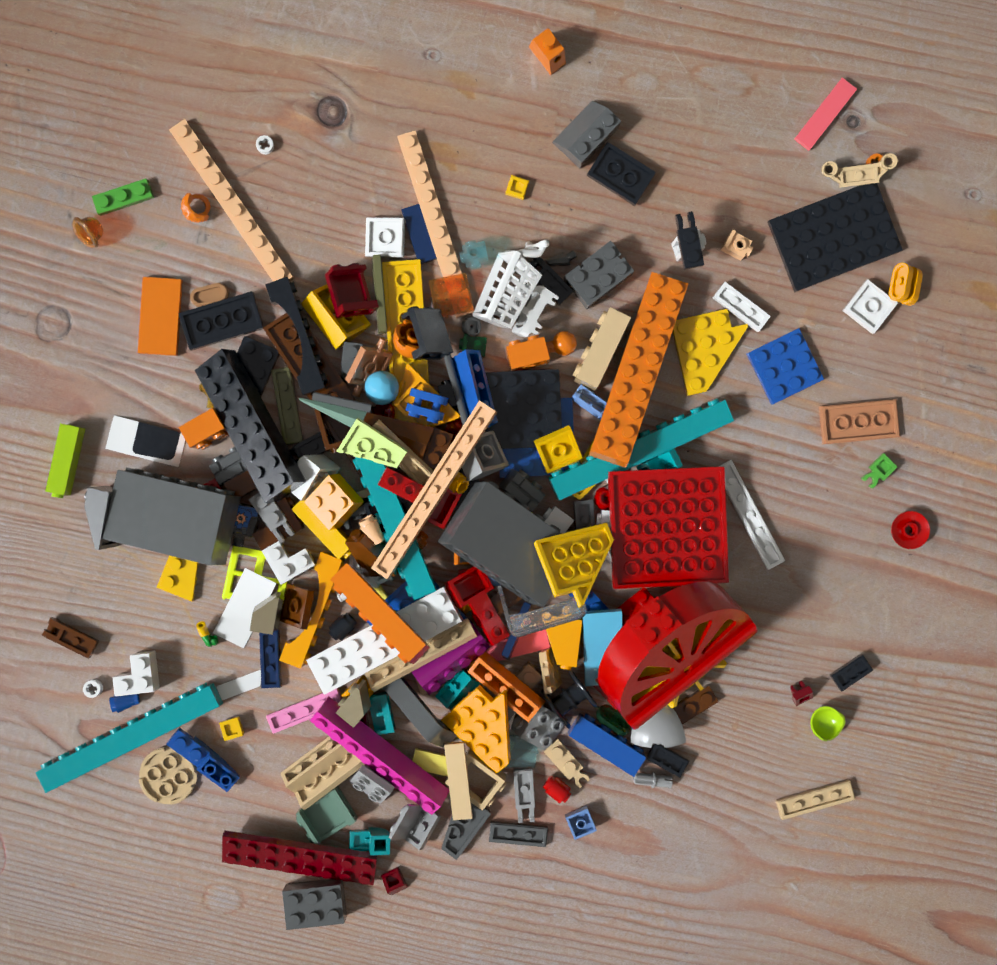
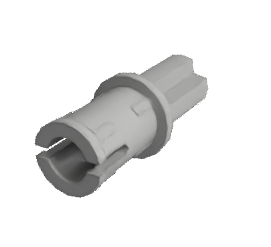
(653, 780)

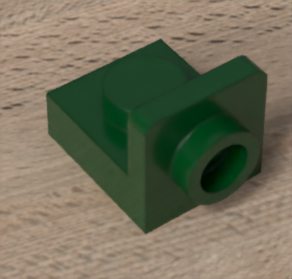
(473, 343)

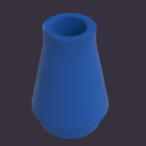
(121, 703)

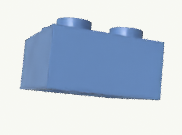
(580, 822)

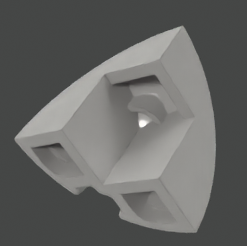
(662, 729)

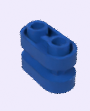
(415, 409)

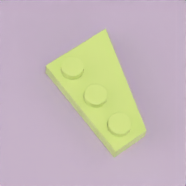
(369, 443)

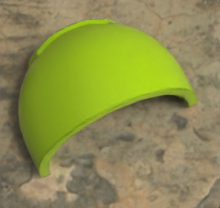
(827, 723)

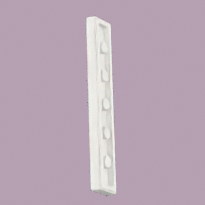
(751, 517)

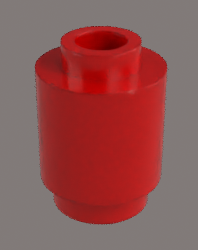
(557, 789)

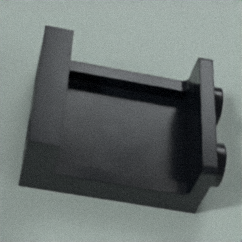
(430, 333)

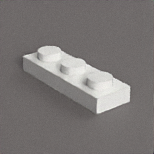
(741, 307)

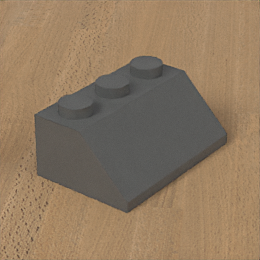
(587, 133)

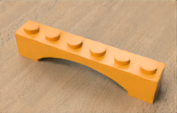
(297, 651)

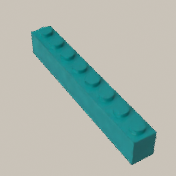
(390, 514)

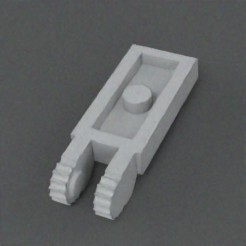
(271, 516)
(524, 792)

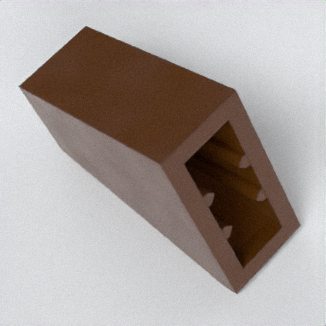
(365, 552)

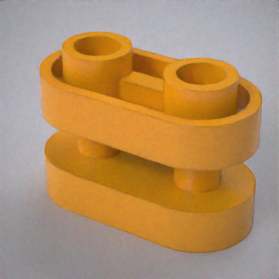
(905, 284)

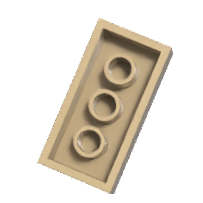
(601, 351)

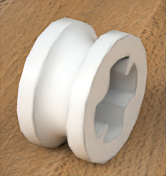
(261, 139)
(91, 694)

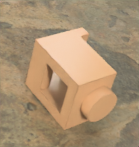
(730, 245)

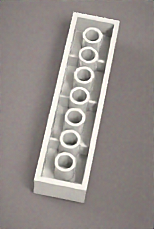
(368, 650)

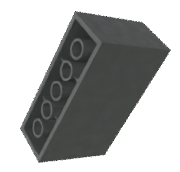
(171, 516)
(499, 540)

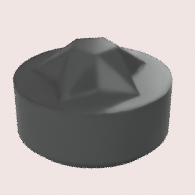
(471, 326)

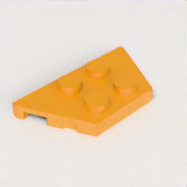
(413, 379)

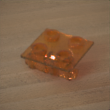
(451, 295)

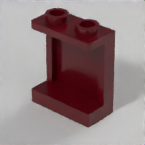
(349, 291)

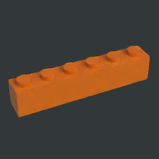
(380, 614)

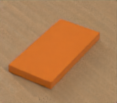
(160, 316)

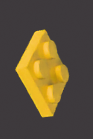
(558, 449)

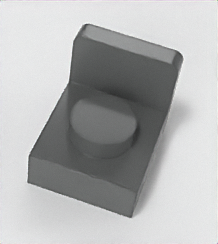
(358, 514)

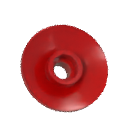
(919, 530)

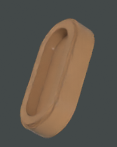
(209, 294)

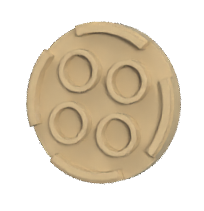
(167, 776)

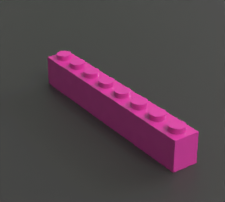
(381, 757)

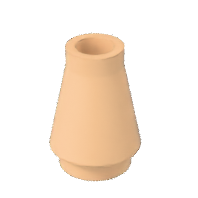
(371, 528)

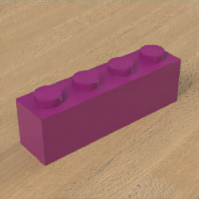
(445, 667)

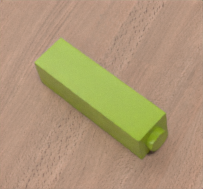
(65, 460)

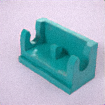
(456, 689)
(382, 713)

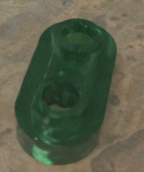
(613, 720)

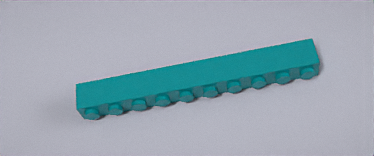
(647, 446)
(128, 738)

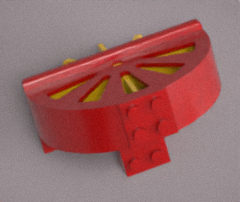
(669, 647)

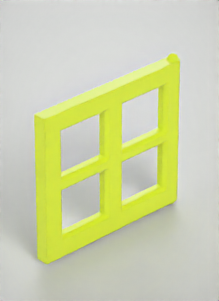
(227, 592)

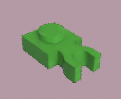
(881, 468)

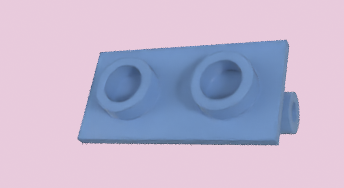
(589, 401)

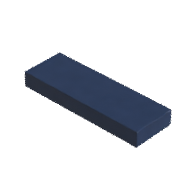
(419, 234)
(512, 640)
(269, 660)

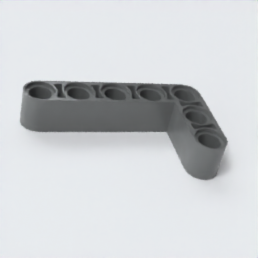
(419, 713)

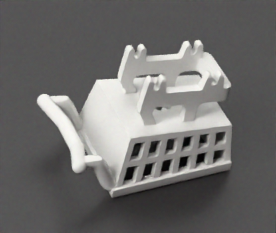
(524, 287)

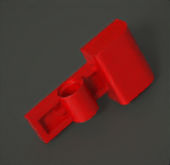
(410, 490)
(472, 589)

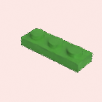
(122, 197)

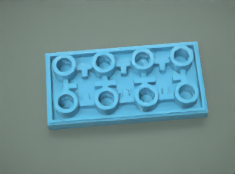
(598, 632)

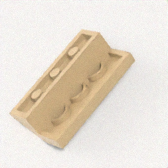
(320, 771)

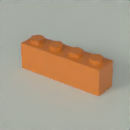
(498, 678)

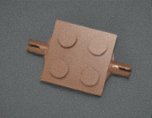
(367, 362)

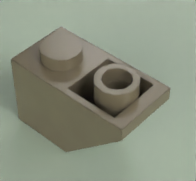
(265, 615)
(356, 705)

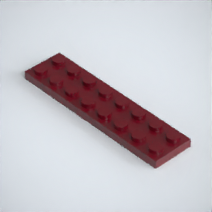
(298, 857)

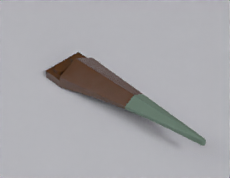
(425, 441)

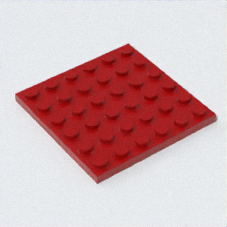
(668, 527)

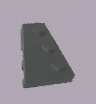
(463, 831)

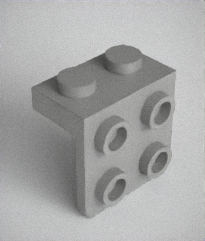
(541, 728)
(414, 825)

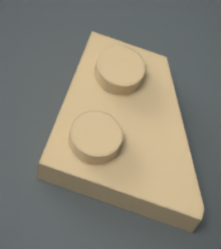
(549, 670)

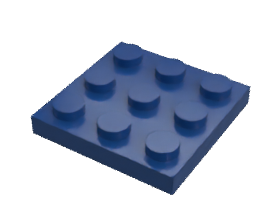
(785, 366)

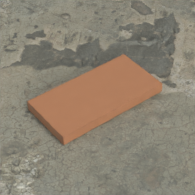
(859, 421)

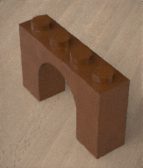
(244, 485)

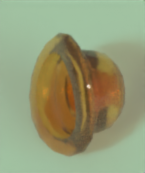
(88, 230)

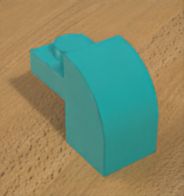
(667, 460)
(373, 839)

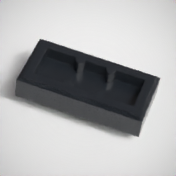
(851, 672)
(667, 759)

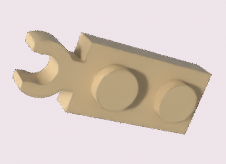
(565, 761)

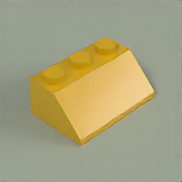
(337, 330)

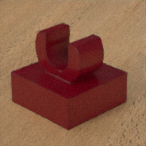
(802, 695)

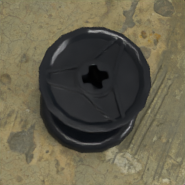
(569, 699)

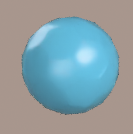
(381, 387)

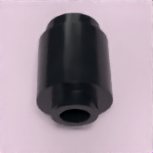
(342, 626)

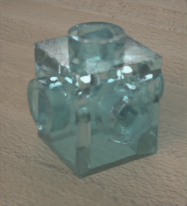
(477, 248)

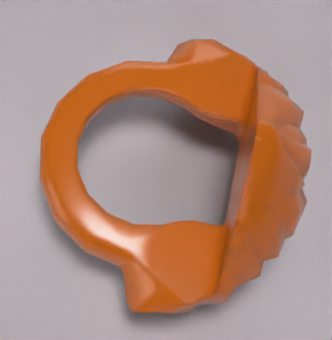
(189, 213)

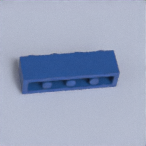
(473, 380)
(606, 744)

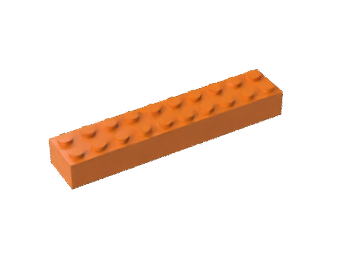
(638, 370)

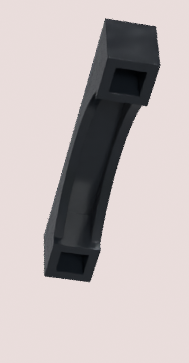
(311, 377)

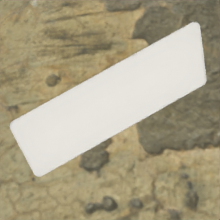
(239, 685)

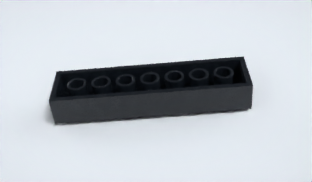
(250, 426)

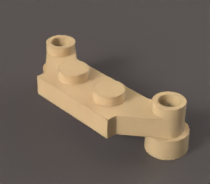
(859, 174)

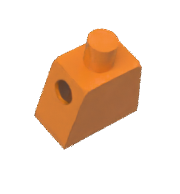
(547, 49)

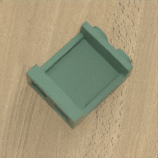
(326, 816)

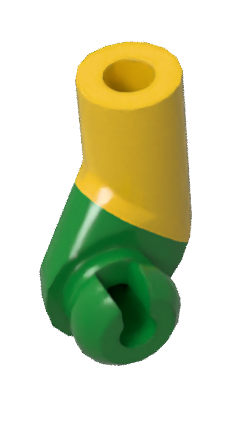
(205, 634)

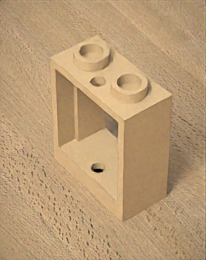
(498, 786)

